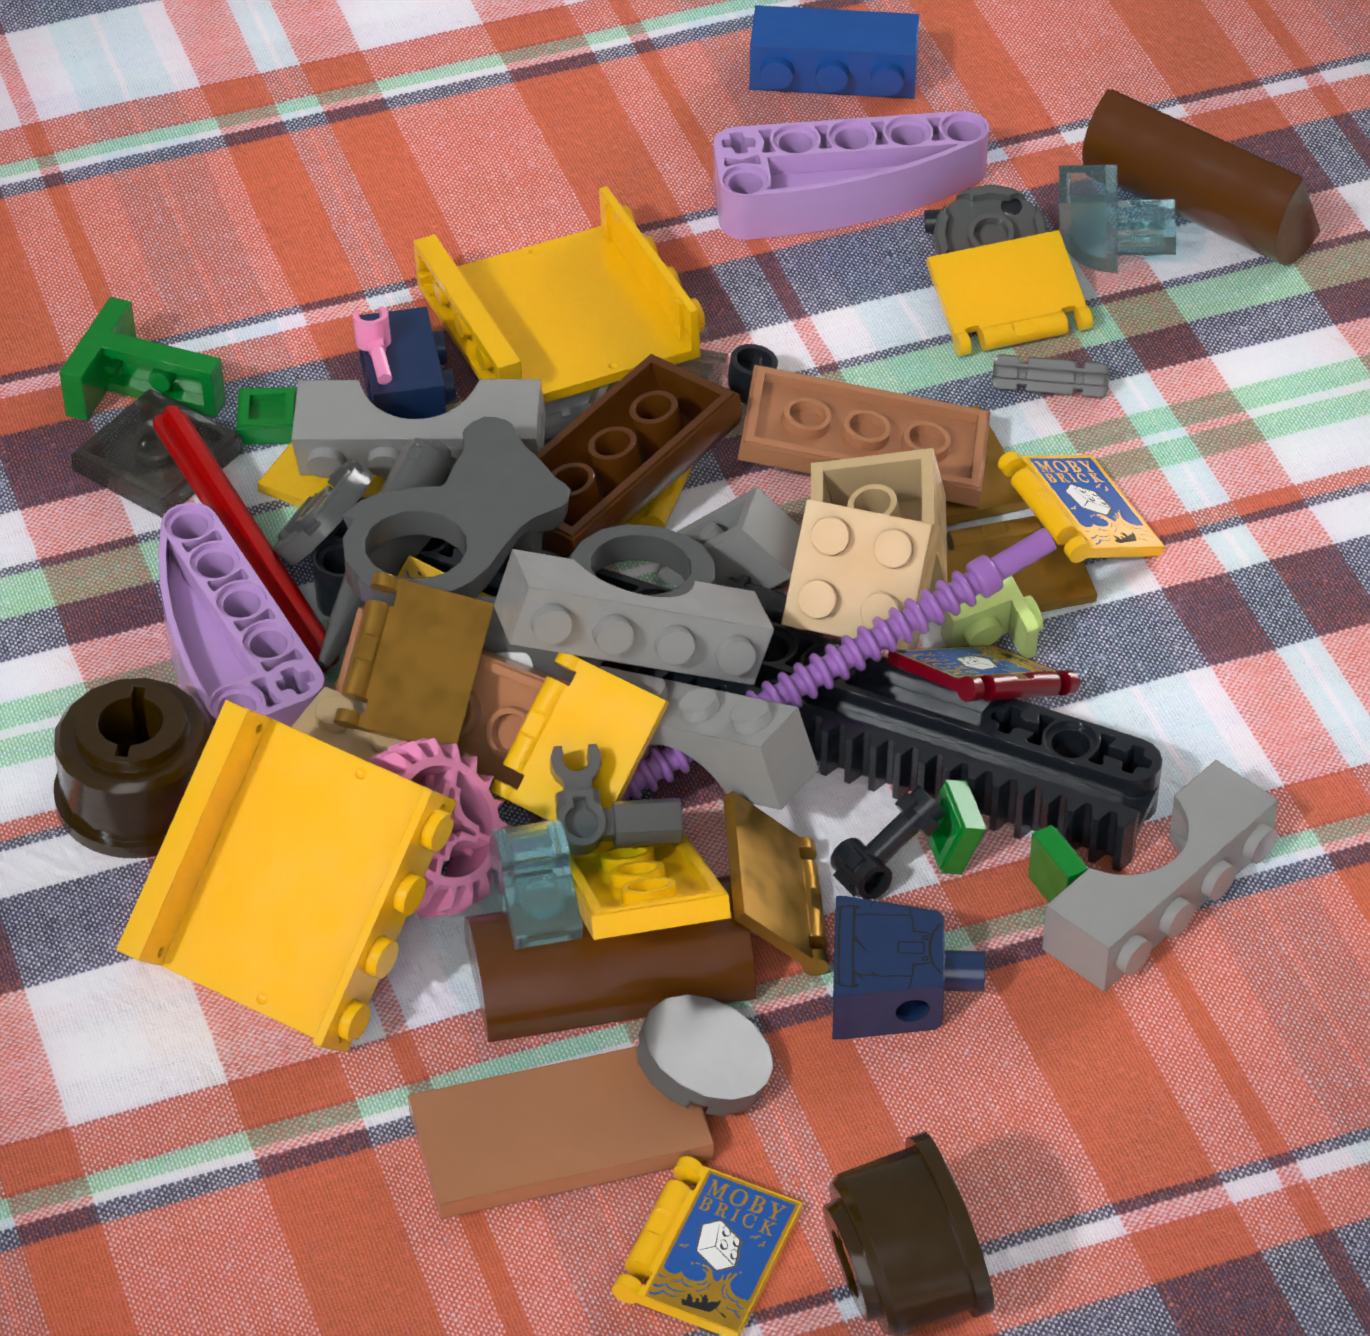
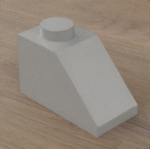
(746, 539)

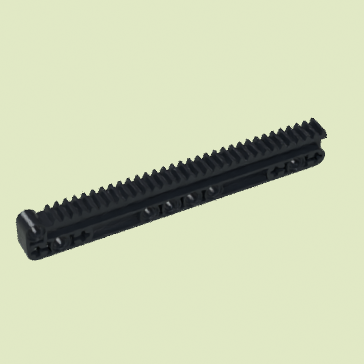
(911, 732)

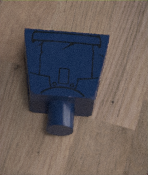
(894, 969)

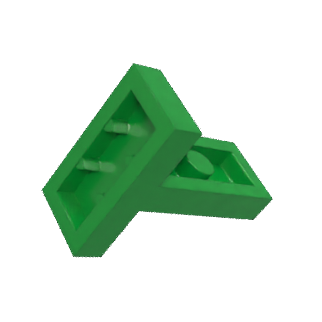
(118, 362)

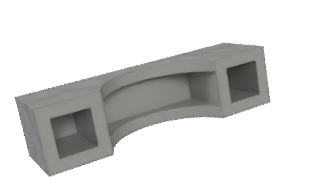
(341, 424)
(567, 610)
(739, 739)
(1113, 921)

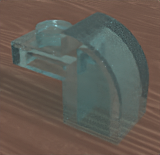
(1101, 227)
(535, 883)

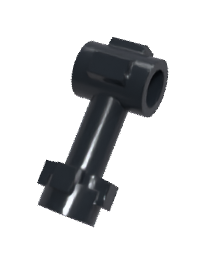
(863, 867)

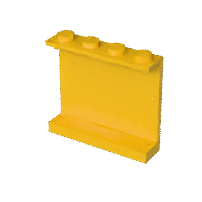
(564, 308)
(288, 876)

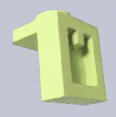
(995, 616)

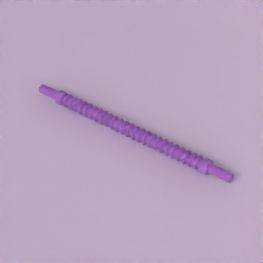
(982, 577)

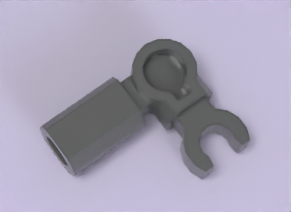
(624, 823)

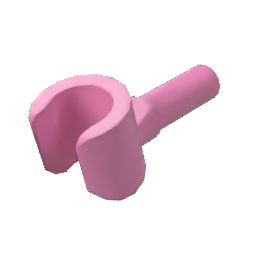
(375, 338)

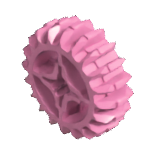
(474, 817)

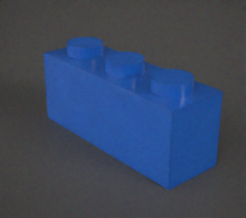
(834, 51)

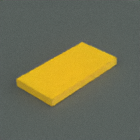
(645, 888)

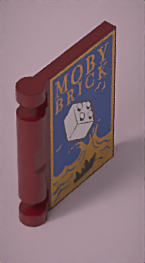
(986, 672)

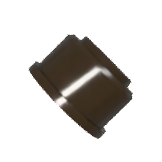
(126, 764)
(907, 1240)

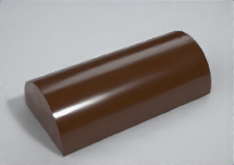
(1206, 176)
(634, 446)
(605, 978)

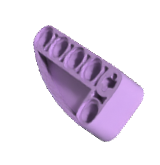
(842, 170)
(225, 625)

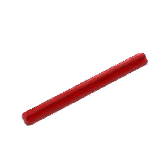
(218, 493)

